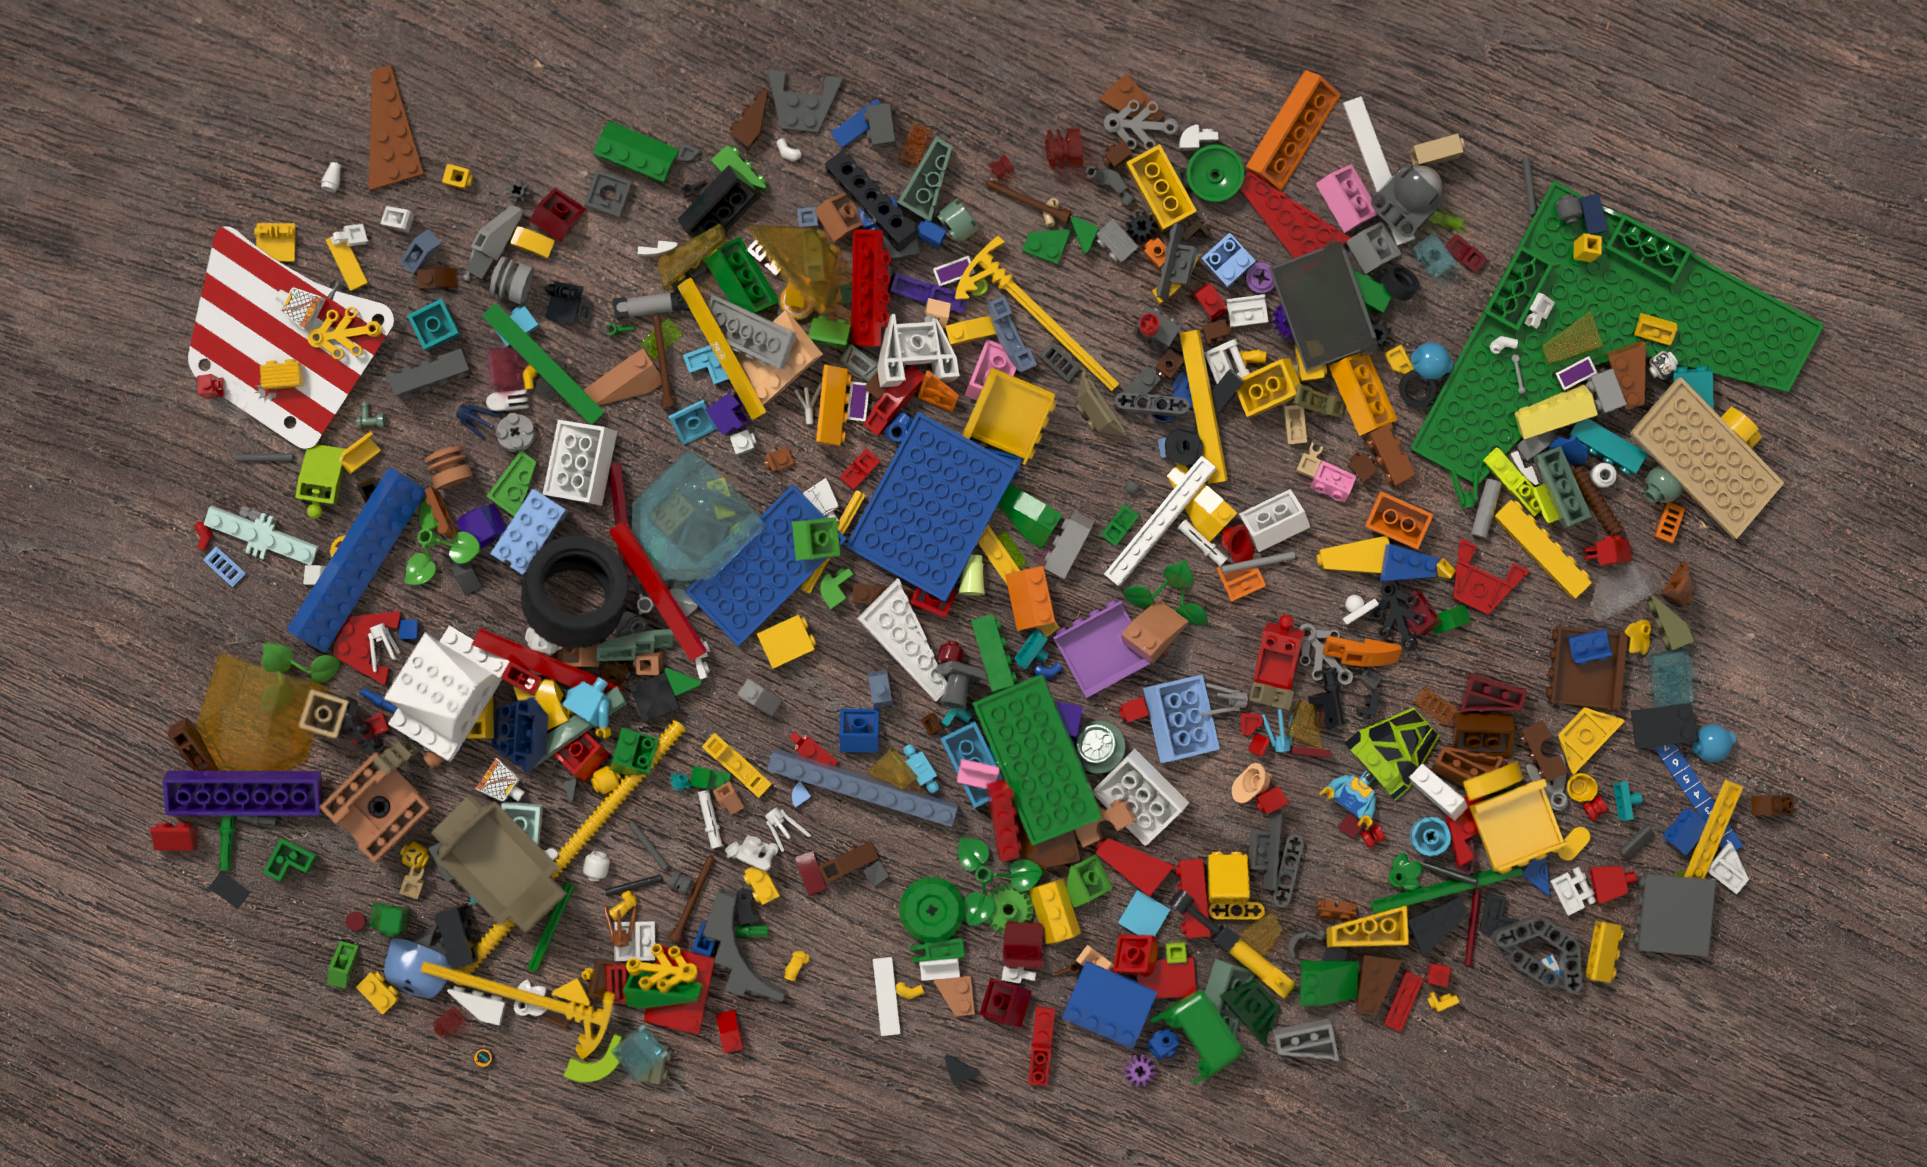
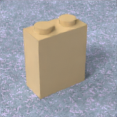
(1437, 151)

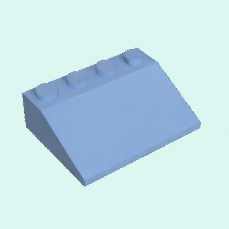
(1177, 718)

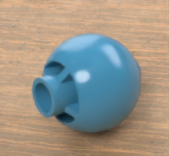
(1431, 361)
(1713, 743)

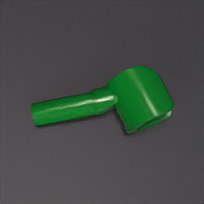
(619, 329)

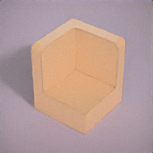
(938, 309)

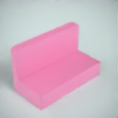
(977, 774)

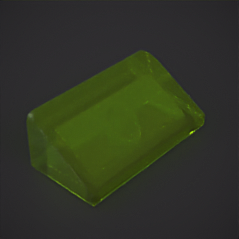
(670, 333)

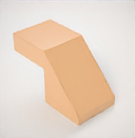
(1094, 957)

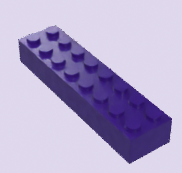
(243, 792)

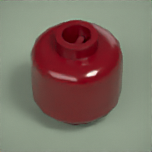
(950, 652)

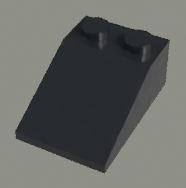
(1663, 725)

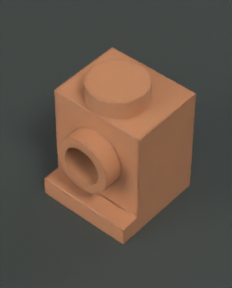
(645, 668)
(728, 798)

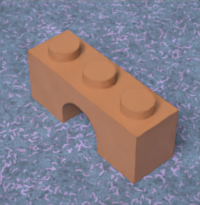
(1119, 814)

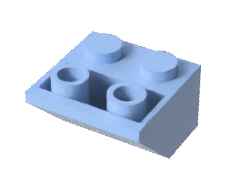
(1228, 260)

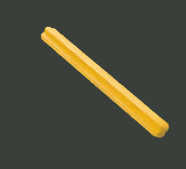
(842, 525)

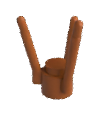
(620, 938)

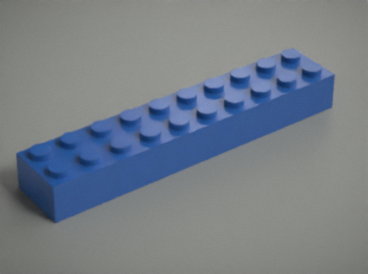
(357, 560)

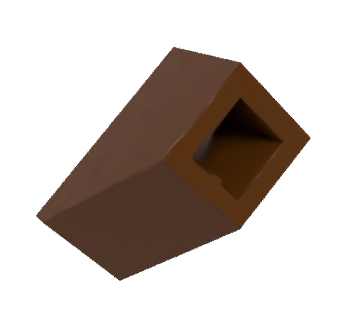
(1772, 805)

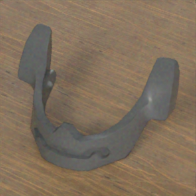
(1294, 942)

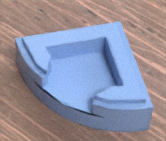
(799, 794)

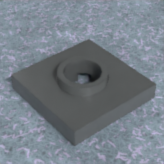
(605, 180)

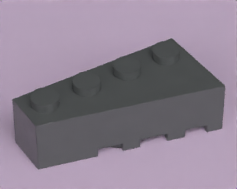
(429, 374)

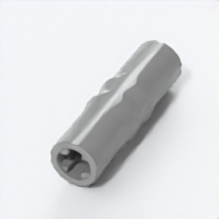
(1486, 508)

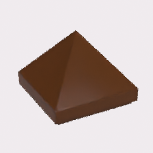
(932, 723)

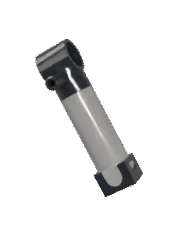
(650, 304)

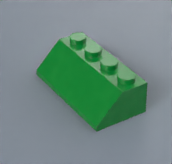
(636, 152)
(741, 277)

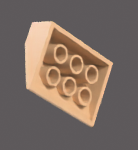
(770, 380)

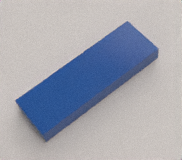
(852, 127)

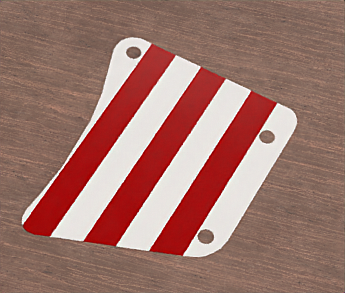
(243, 328)

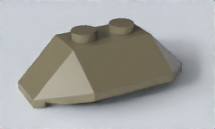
(1097, 410)

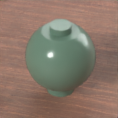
(1661, 486)

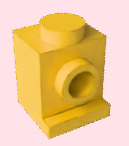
(451, 174)

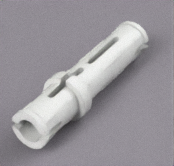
(1211, 551)
(710, 819)

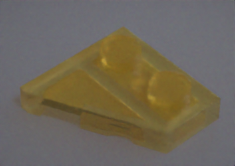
(893, 770)

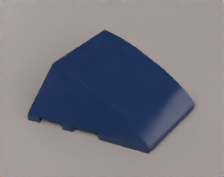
(521, 732)

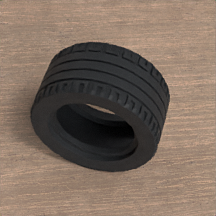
(579, 554)

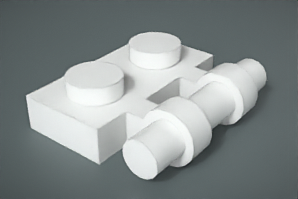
(1567, 893)

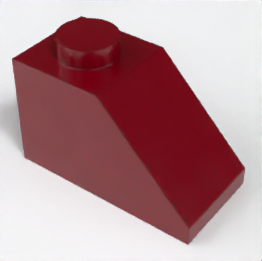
(1424, 607)

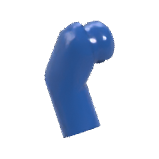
(1050, 672)

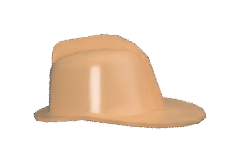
(1250, 783)

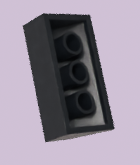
(720, 203)

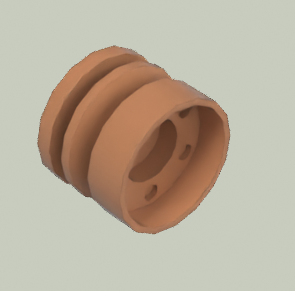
(448, 467)

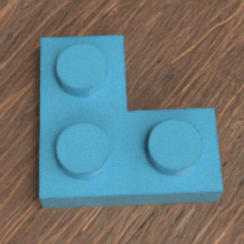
(706, 358)

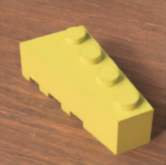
(1556, 412)

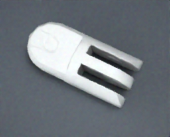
(500, 400)

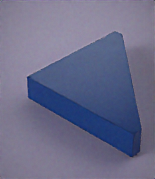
(1537, 874)

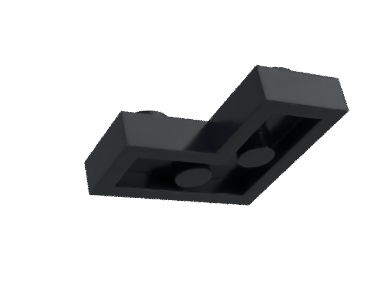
(1492, 914)

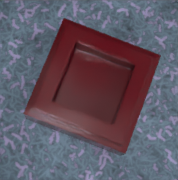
(1350, 825)

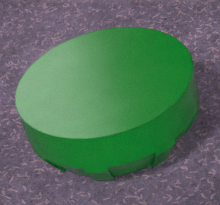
(931, 909)

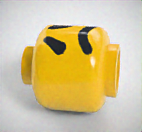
(415, 855)

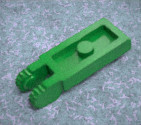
(941, 950)

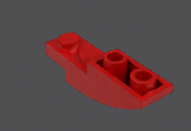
(893, 400)
(1041, 1045)

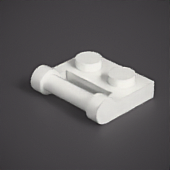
(1220, 363)
(752, 848)

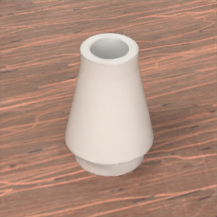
(331, 179)

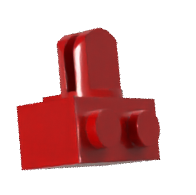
(1610, 550)

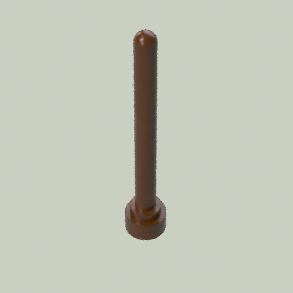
(1061, 215)
(667, 399)
(677, 933)

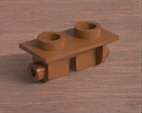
(1344, 912)

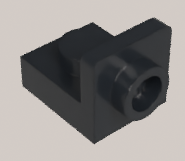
(1372, 703)

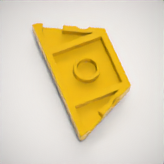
(1585, 736)

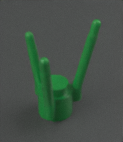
(1465, 498)

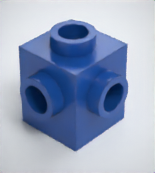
(1163, 1044)

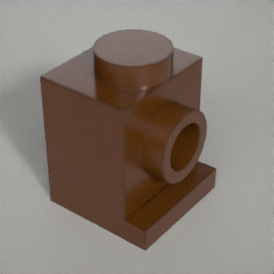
(1117, 154)
(1216, 331)

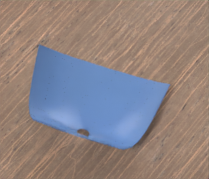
(405, 963)

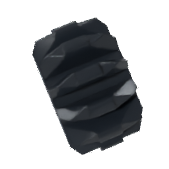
(1134, 227)
(1384, 336)

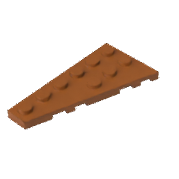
(391, 140)

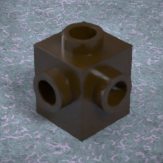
(617, 671)

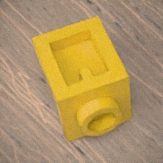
(1445, 1001)

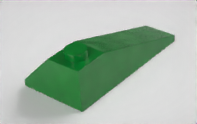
(1029, 515)

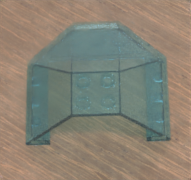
(692, 521)

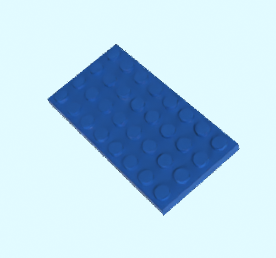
(761, 572)

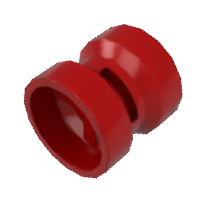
(1149, 321)
(1597, 807)
(1377, 834)

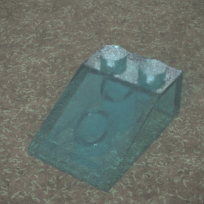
(1671, 677)

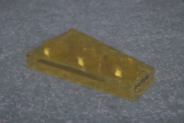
(1573, 341)

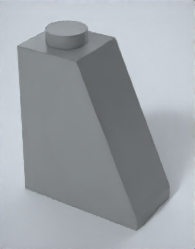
(759, 697)

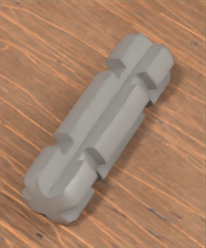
(252, 515)

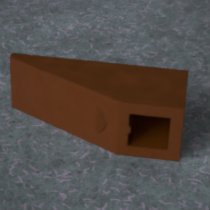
(750, 126)
(848, 862)

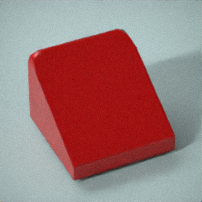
(1259, 745)

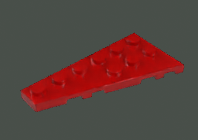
(1290, 222)

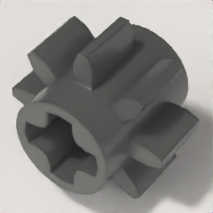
(513, 192)

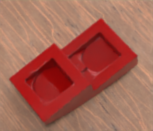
(859, 469)

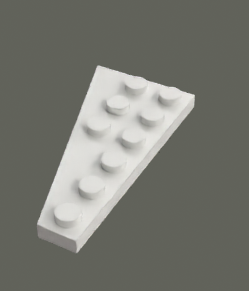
(901, 635)

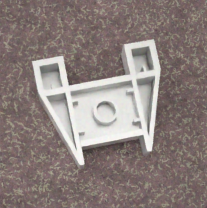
(915, 345)

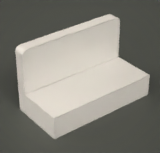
(939, 969)

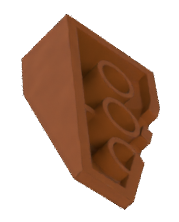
(1680, 586)

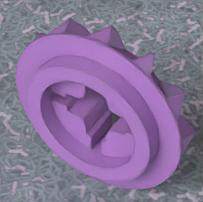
(1252, 282)

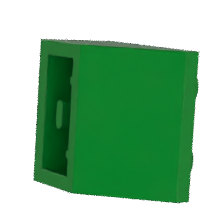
(633, 753)

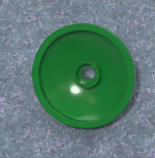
(1215, 160)

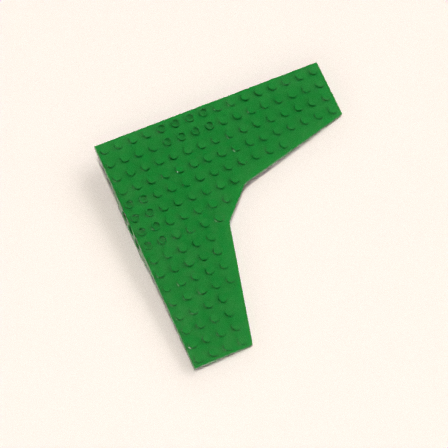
(1639, 271)

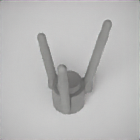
(1236, 699)

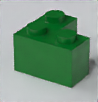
(286, 855)

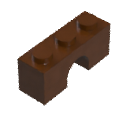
(1549, 767)

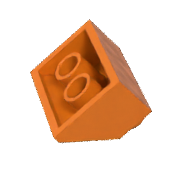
(1398, 520)
(1030, 598)

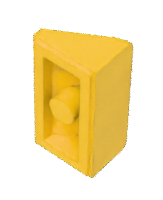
(1655, 329)

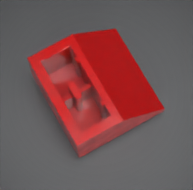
(174, 838)

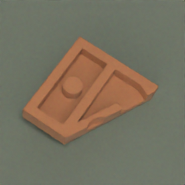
(957, 994)

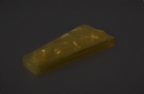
(688, 255)

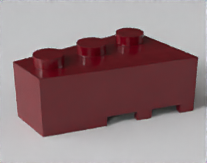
(1490, 694)

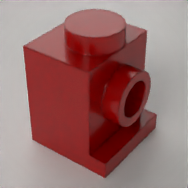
(210, 386)

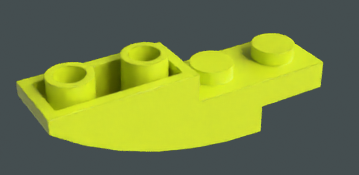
(1513, 480)

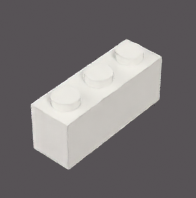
(1438, 792)

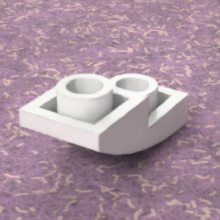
(702, 667)

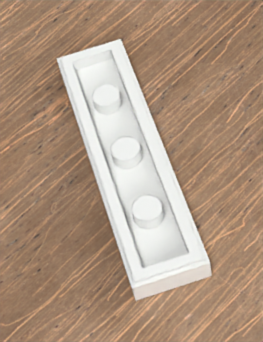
(886, 996)

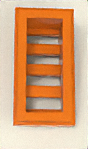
(1661, 536)

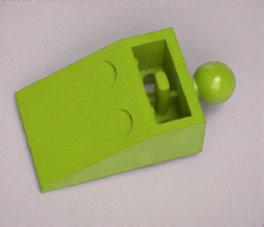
(322, 474)

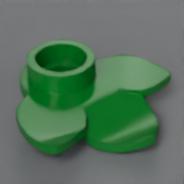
(1408, 872)

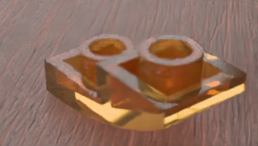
(915, 144)

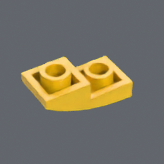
(532, 241)

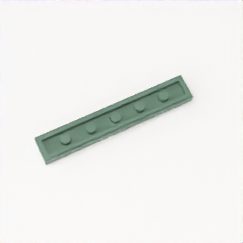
(577, 726)

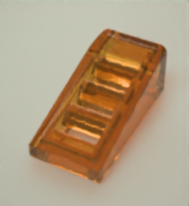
(1452, 709)

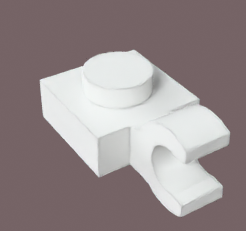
(352, 234)
(1540, 309)
(1017, 974)

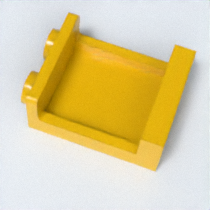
(786, 641)

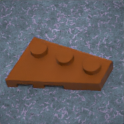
(1126, 90)

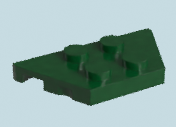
(1253, 1008)

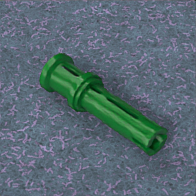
(226, 830)

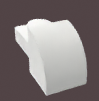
(1192, 137)

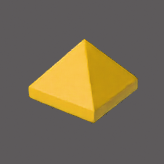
(1444, 569)

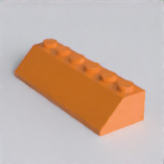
(1293, 130)

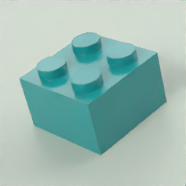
(434, 325)

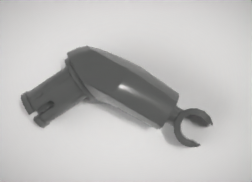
(1106, 177)

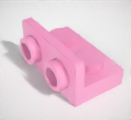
(1333, 481)

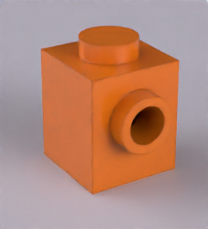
(1155, 252)

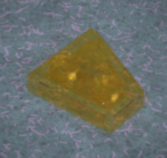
(1303, 725)
(1261, 933)

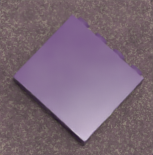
(1096, 649)

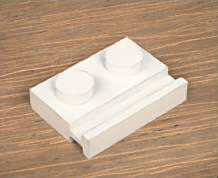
(1247, 311)

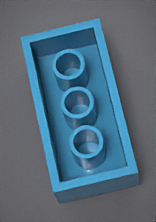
(970, 746)

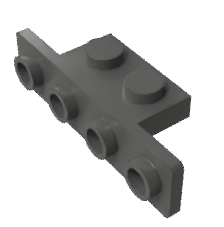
(1177, 264)
(1265, 850)

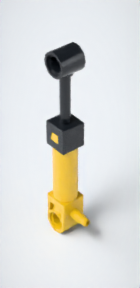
(1237, 947)

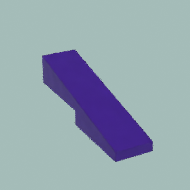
(921, 291)

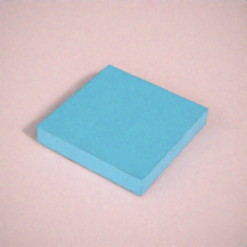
(1143, 915)

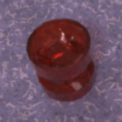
(999, 168)

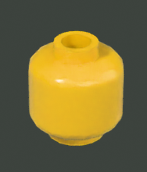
(605, 780)

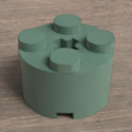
(959, 221)

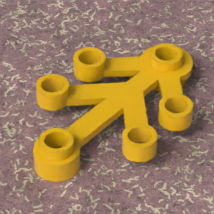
(341, 333)
(663, 970)

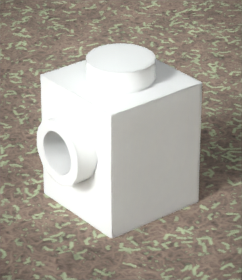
(743, 442)

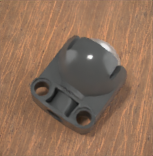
(1410, 197)

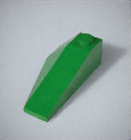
(679, 993)

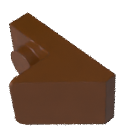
(437, 278)

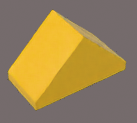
(573, 991)

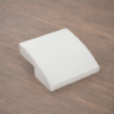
(642, 940)

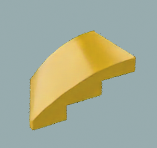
(549, 697)

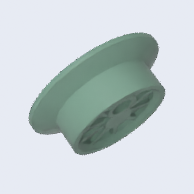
(1099, 746)

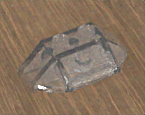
(1624, 588)

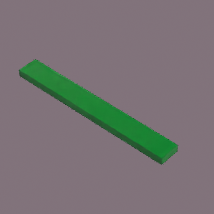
(542, 363)
(1440, 889)

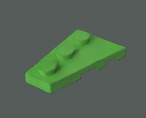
(513, 484)

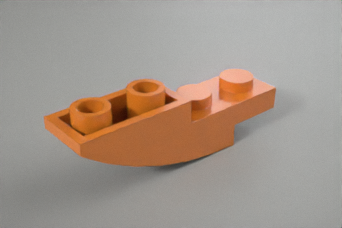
(1362, 654)

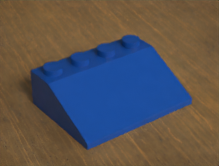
(1109, 1004)

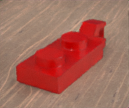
(810, 749)

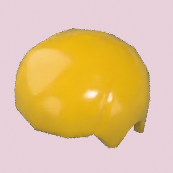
(1582, 787)

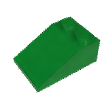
(1327, 982)

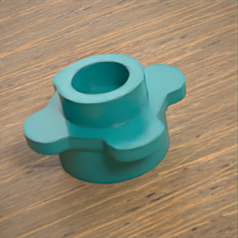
(679, 781)

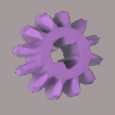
(1134, 1074)

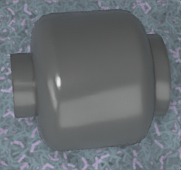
(1569, 209)

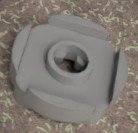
(516, 442)

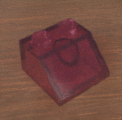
(503, 368)

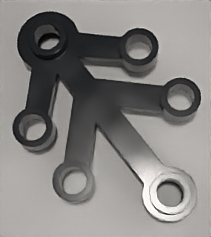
(1397, 612)

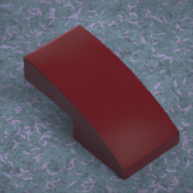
(1465, 253)
(810, 873)

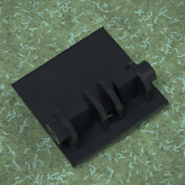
(563, 301)
(362, 729)

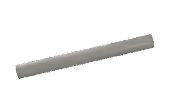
(1257, 562)

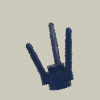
(467, 414)

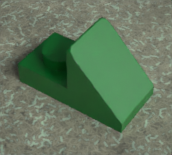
(708, 778)

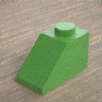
(342, 964)

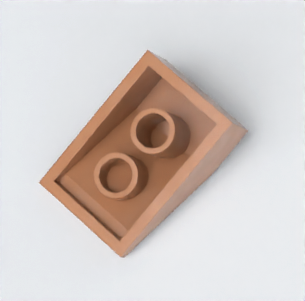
(1153, 631)

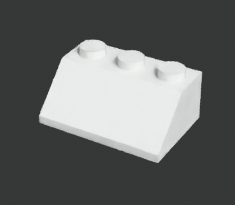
(1275, 520)

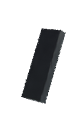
(1226, 390)

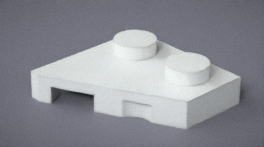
(1729, 869)

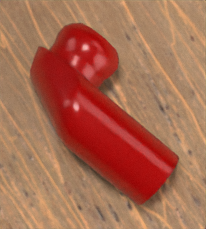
(204, 533)

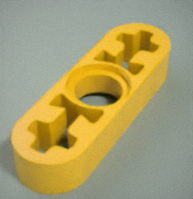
(1250, 915)

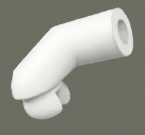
(788, 153)

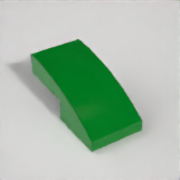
(1120, 524)

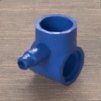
(901, 422)

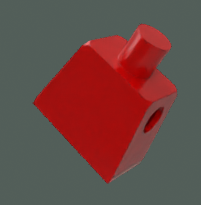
(1210, 302)
(1610, 882)

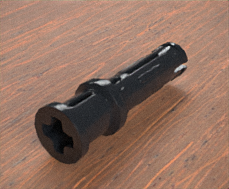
(1331, 685)

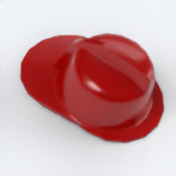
(1238, 543)

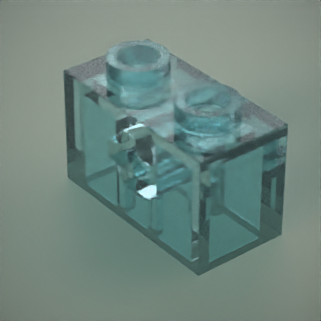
(1434, 245)

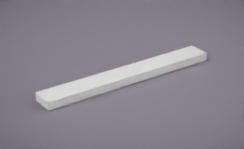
(1372, 155)
(1160, 521)

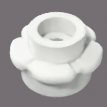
(732, 850)

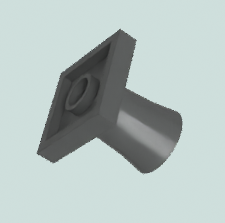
(959, 679)

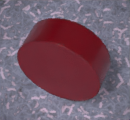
(355, 921)

